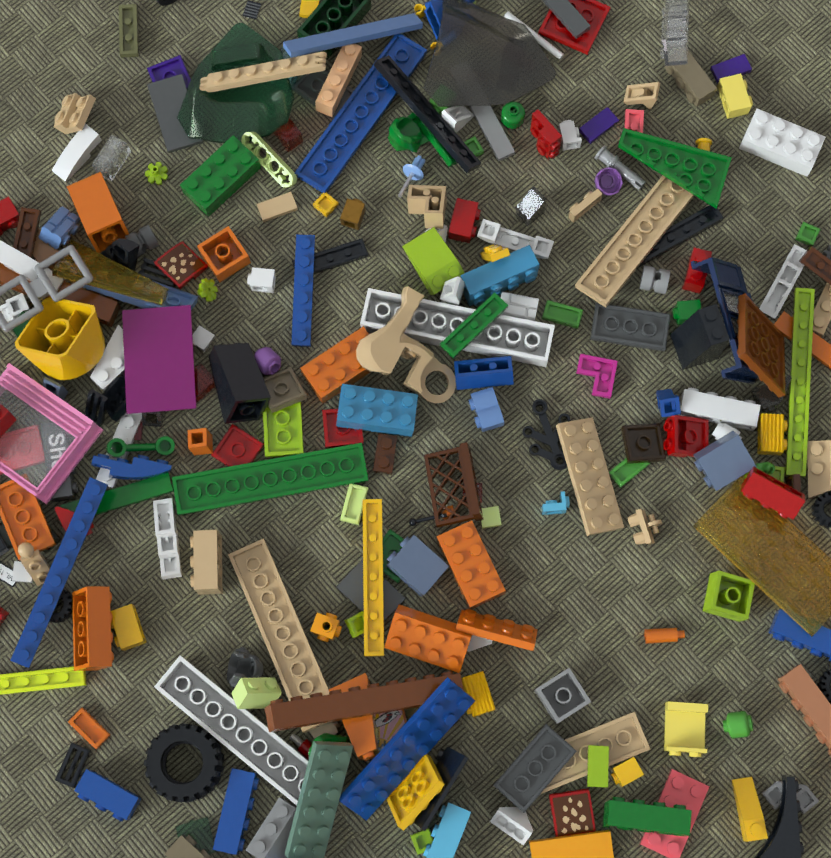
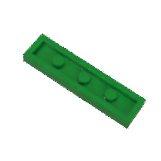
(474, 325)

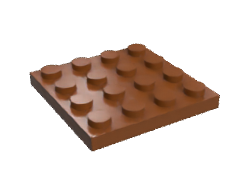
(761, 345)

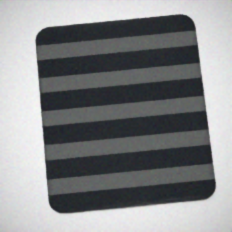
(251, 9)

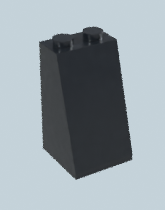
(700, 338)
(238, 383)

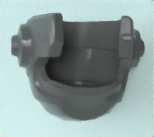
(243, 665)

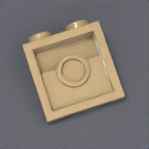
(73, 113)

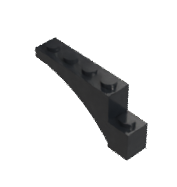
(785, 835)

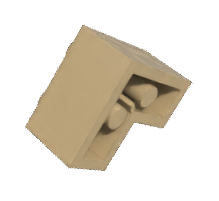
(430, 202)

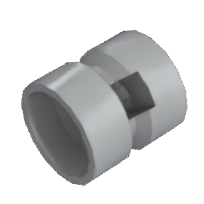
(659, 284)

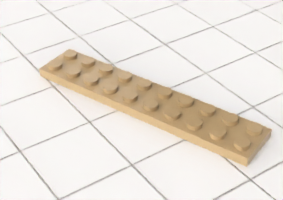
(634, 241)
(278, 622)

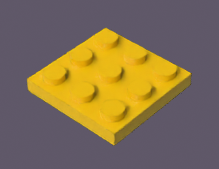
(415, 792)

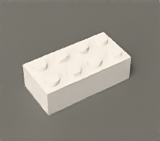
(782, 142)

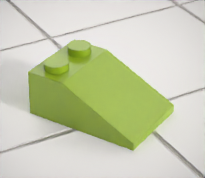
(432, 260)

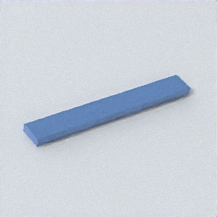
(352, 35)

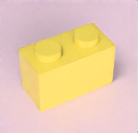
(734, 96)

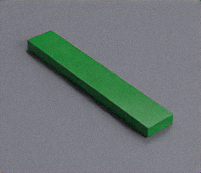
(131, 494)

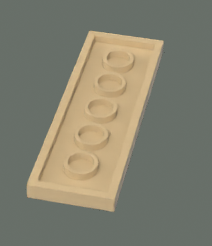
(589, 476)
(621, 735)

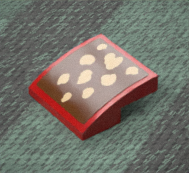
(181, 264)
(572, 812)

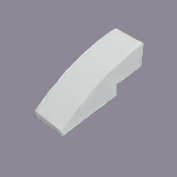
(76, 153)
(452, 291)

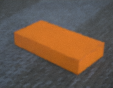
(89, 728)

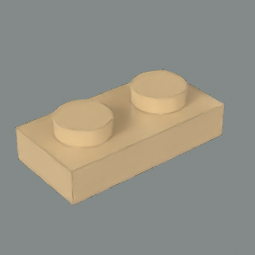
(579, 209)

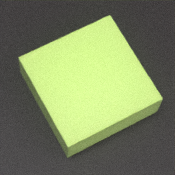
(491, 517)

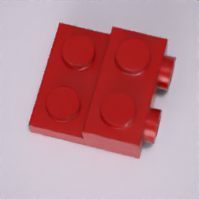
(548, 137)
(685, 435)

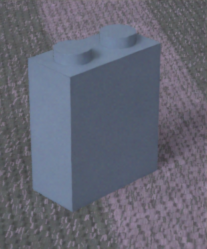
(724, 461)
(416, 565)

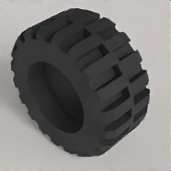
(158, 754)

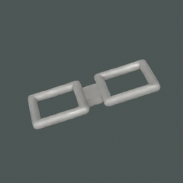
(42, 286)

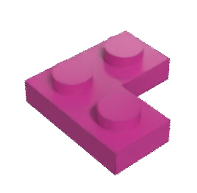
(602, 370)

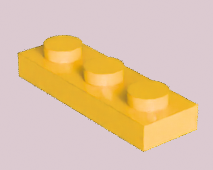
(494, 253)

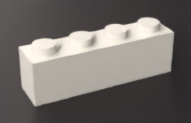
(720, 409)

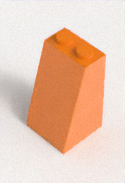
(97, 211)
(360, 729)

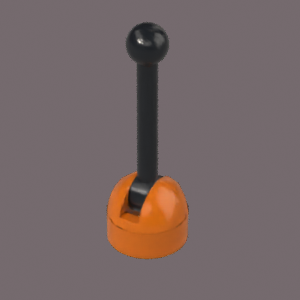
(444, 514)

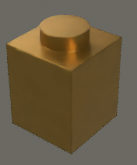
(353, 213)

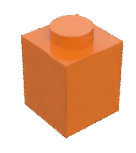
(200, 441)

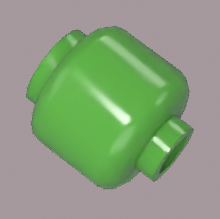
(738, 724)

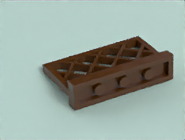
(470, 485)

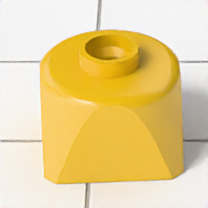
(63, 339)

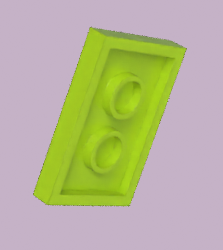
(283, 431)

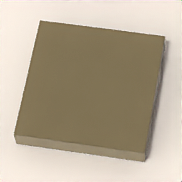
(284, 389)

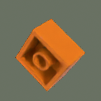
(224, 254)

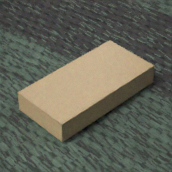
(277, 206)

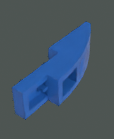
(139, 469)

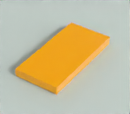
(582, 845)

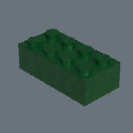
(332, 16)

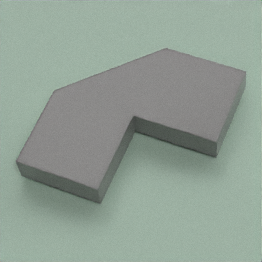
(804, 795)

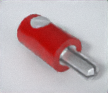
(303, 745)

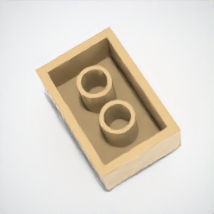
(206, 562)

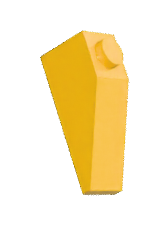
(749, 810)

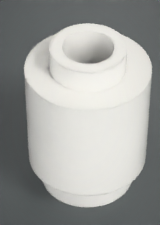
(723, 429)

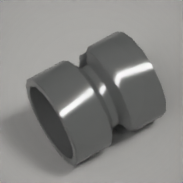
(144, 238)

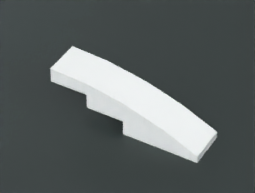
(24, 264)
(783, 282)
(167, 538)

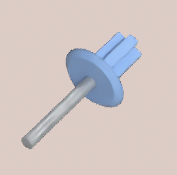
(413, 172)

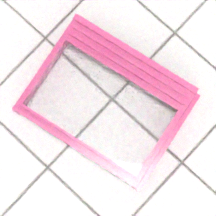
(44, 439)

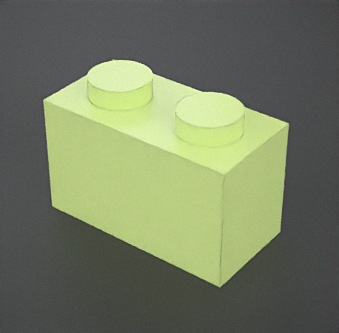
(256, 692)

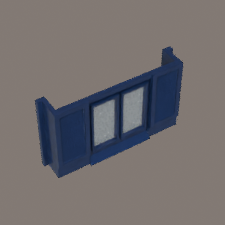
(728, 286)

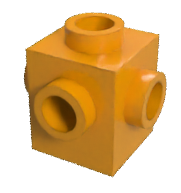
(319, 624)

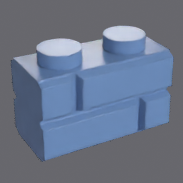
(59, 228)

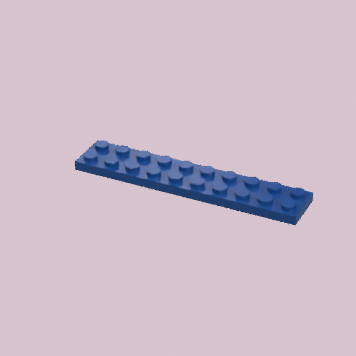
(357, 117)

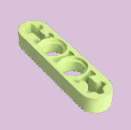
(267, 162)

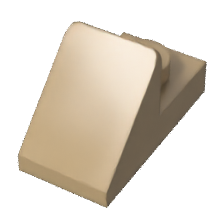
(642, 94)

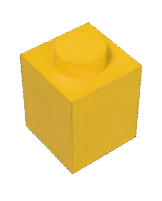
(626, 772)

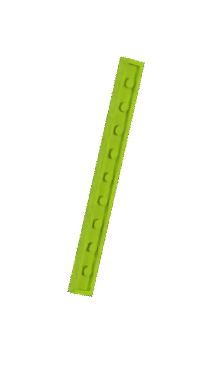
(800, 383)

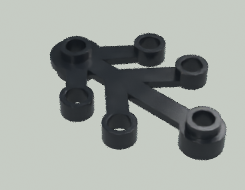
(549, 438)

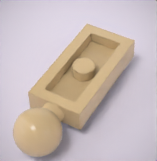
(33, 562)

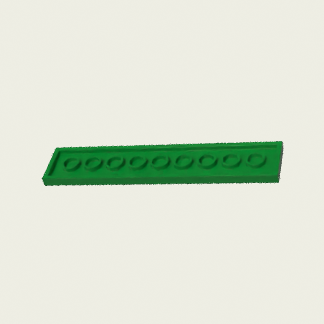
(269, 479)

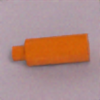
(663, 635)

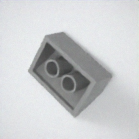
(274, 832)

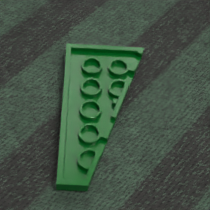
(689, 167)

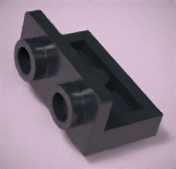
(116, 398)

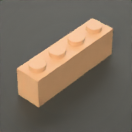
(338, 79)

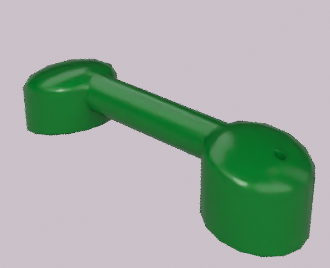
(163, 447)

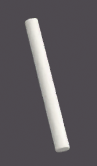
(544, 43)

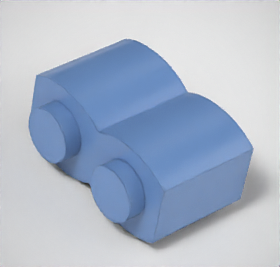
(487, 409)

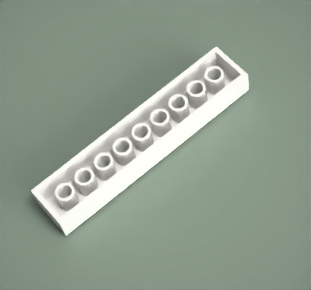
(434, 321)
(234, 727)

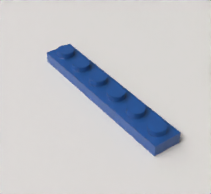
(303, 290)

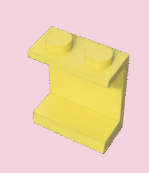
(685, 728)

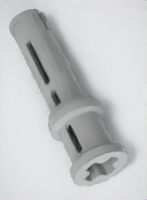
(613, 161)

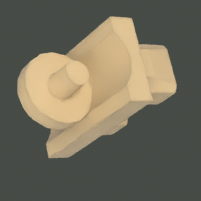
(646, 536)

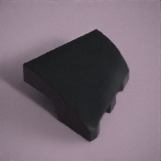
(123, 252)

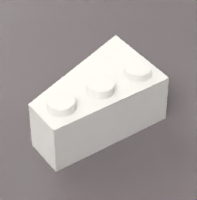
(111, 362)

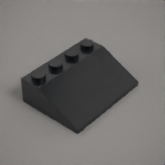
(449, 767)

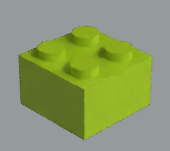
(728, 596)

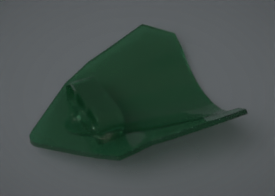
(240, 109)

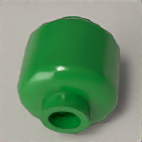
(513, 115)

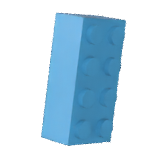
(500, 276)
(377, 410)

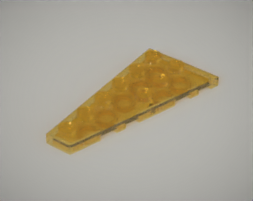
(110, 275)

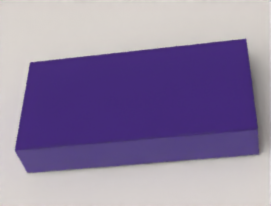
(731, 67)
(598, 125)

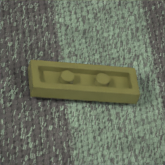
(128, 30)

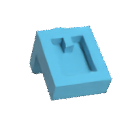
(553, 507)

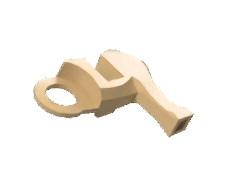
(382, 349)

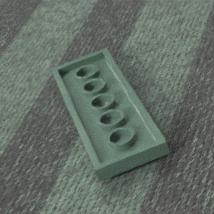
(318, 799)

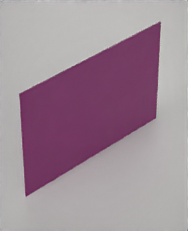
(158, 359)

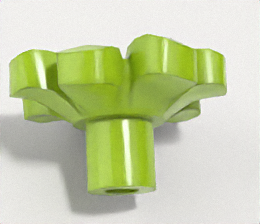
(156, 173)
(207, 289)

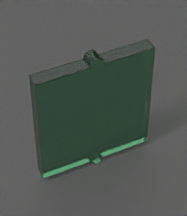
(200, 831)

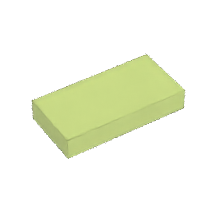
(353, 504)

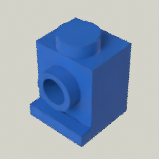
(668, 403)

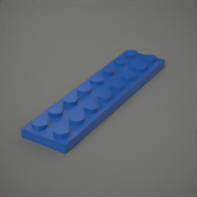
(406, 749)

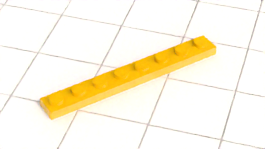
(373, 578)

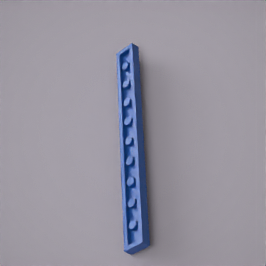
(59, 572)

